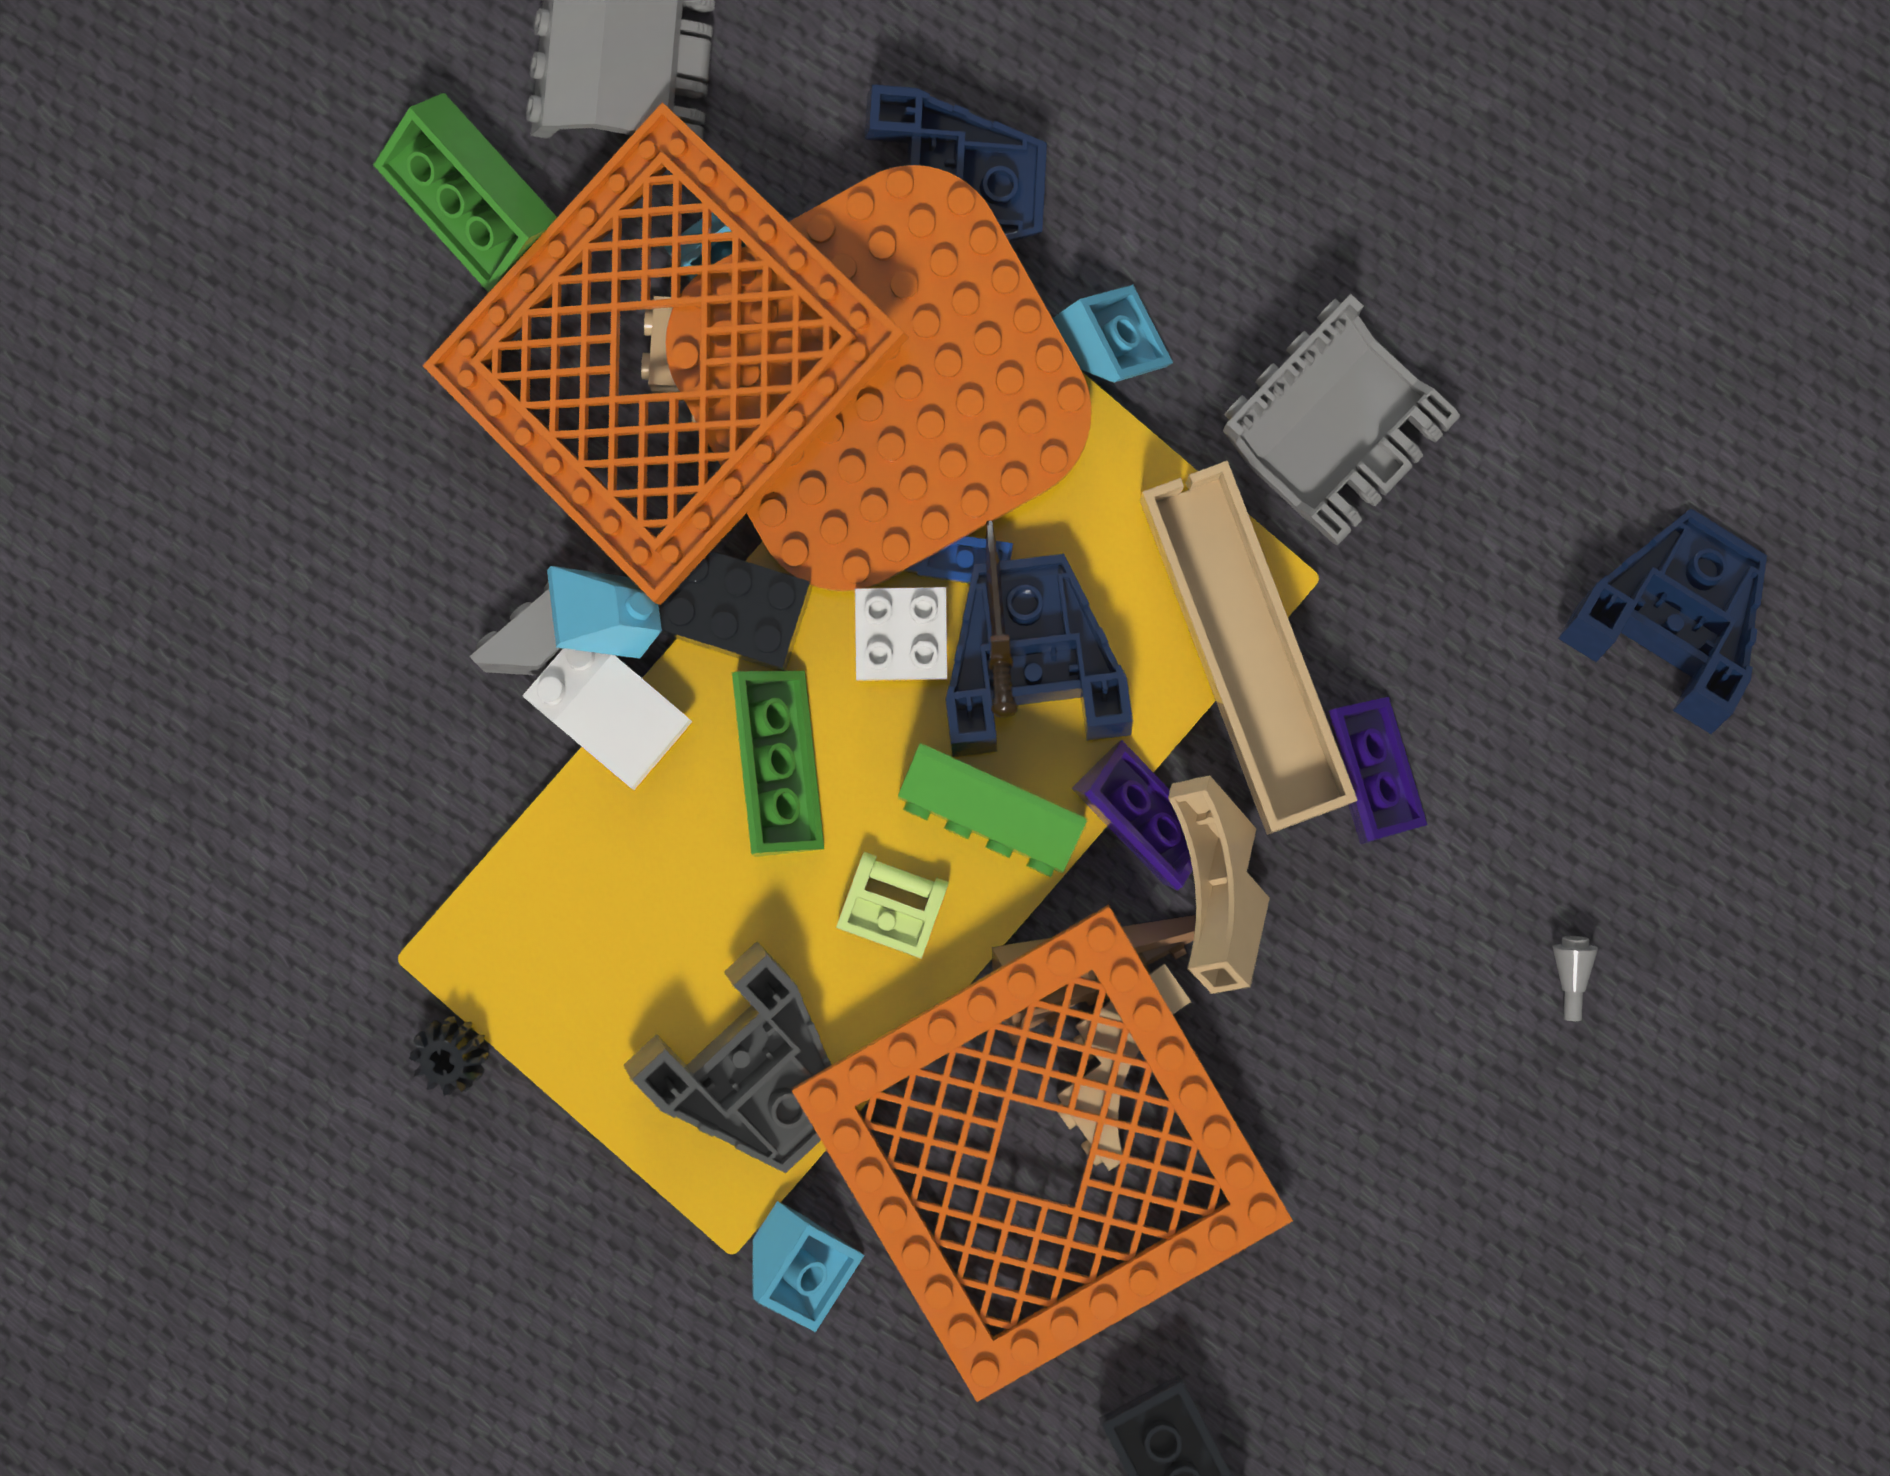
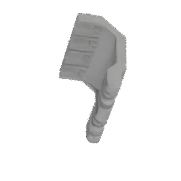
(616, 63)
(1335, 415)

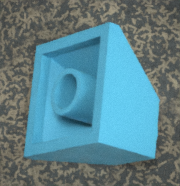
(1112, 335)
(601, 613)
(800, 1266)

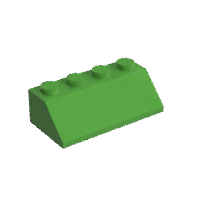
(463, 189)
(992, 809)

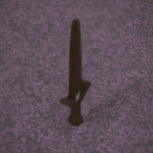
(1000, 656)

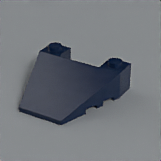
(987, 155)
(1688, 602)
(1053, 649)

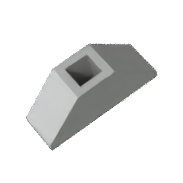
(523, 644)

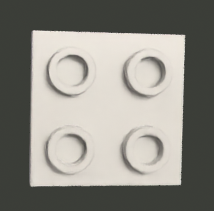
(901, 634)

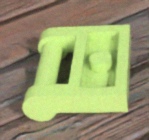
(886, 919)

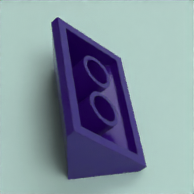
(1377, 770)
(1138, 813)

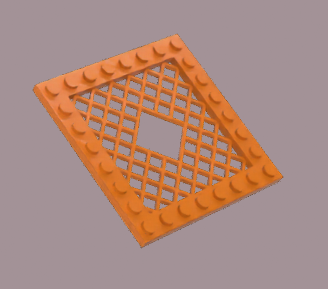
(750, 470)
(998, 1360)

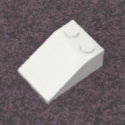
(608, 711)

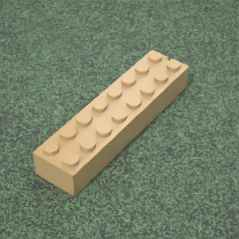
(1247, 648)

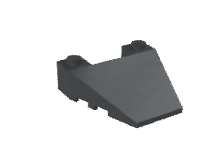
(746, 1074)

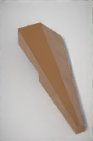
(1149, 940)

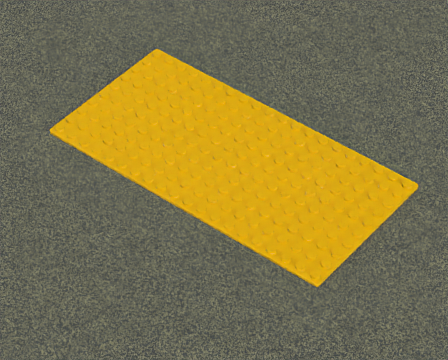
(628, 904)

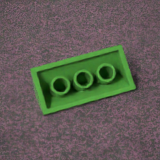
(777, 762)

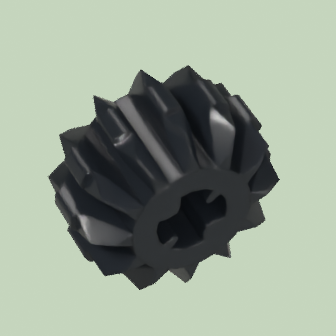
(465, 1059)

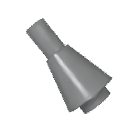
(1574, 966)

